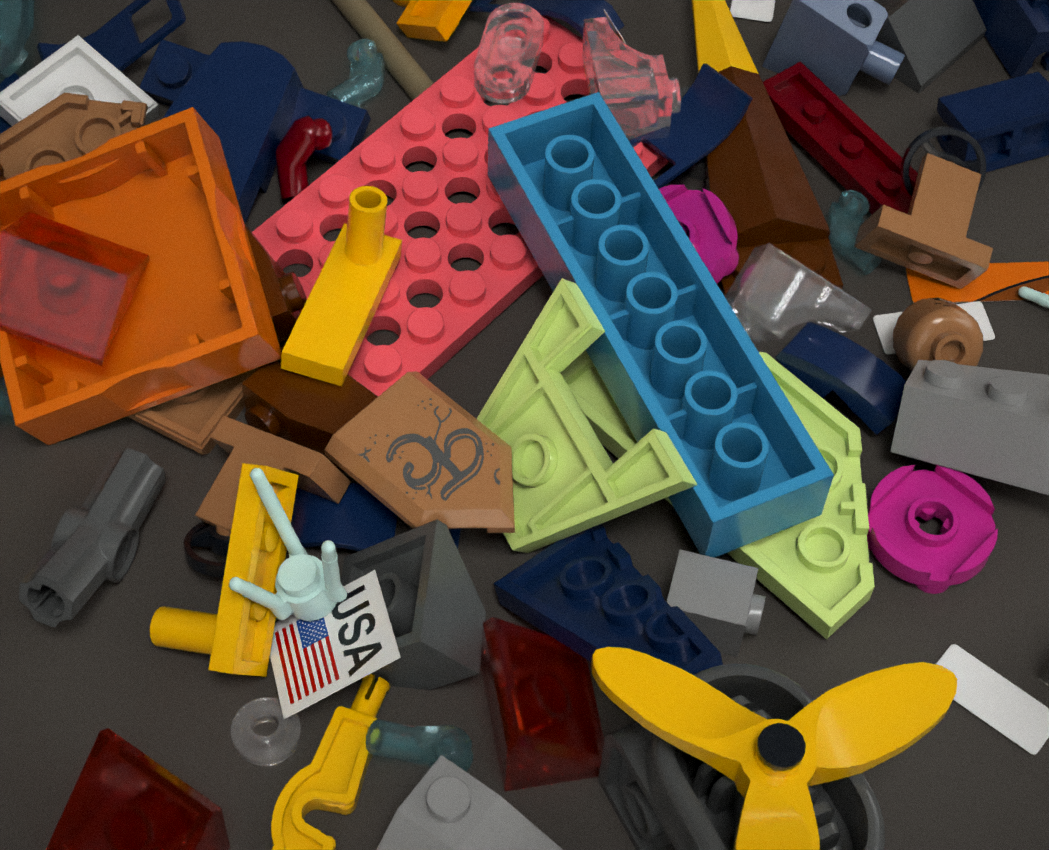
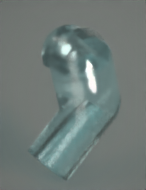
(844, 222)

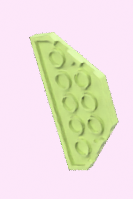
(812, 566)

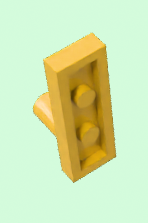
(345, 293)
(242, 629)

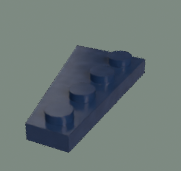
(596, 599)

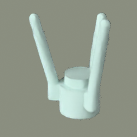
(303, 581)

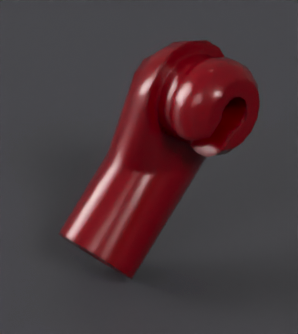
(296, 149)

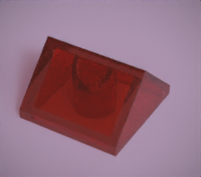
(65, 286)
(539, 707)
(135, 805)

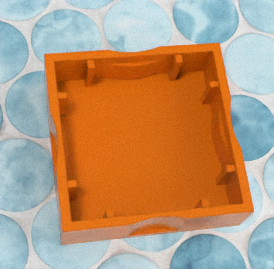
(197, 303)

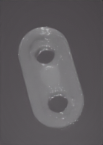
(508, 53)

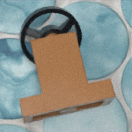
(935, 229)
(255, 447)

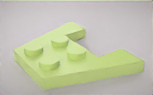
(558, 462)

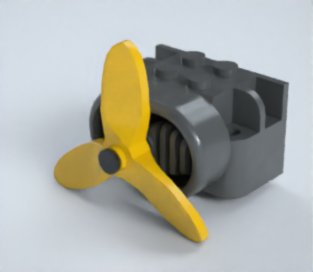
(752, 756)

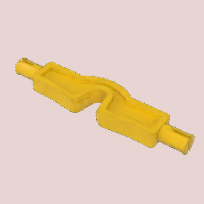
(334, 775)

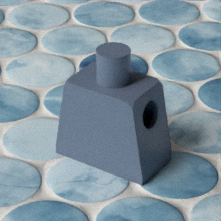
(834, 42)

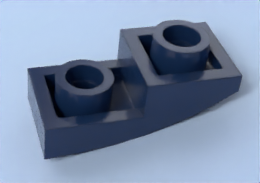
(857, 376)

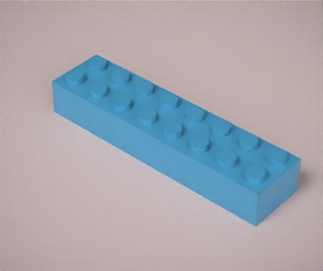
(669, 336)

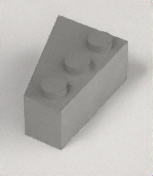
(977, 422)

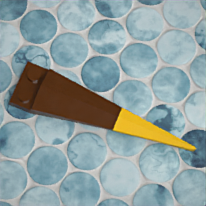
(756, 165)

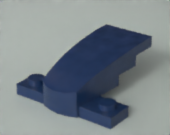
(250, 103)

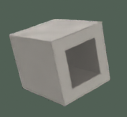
(717, 598)

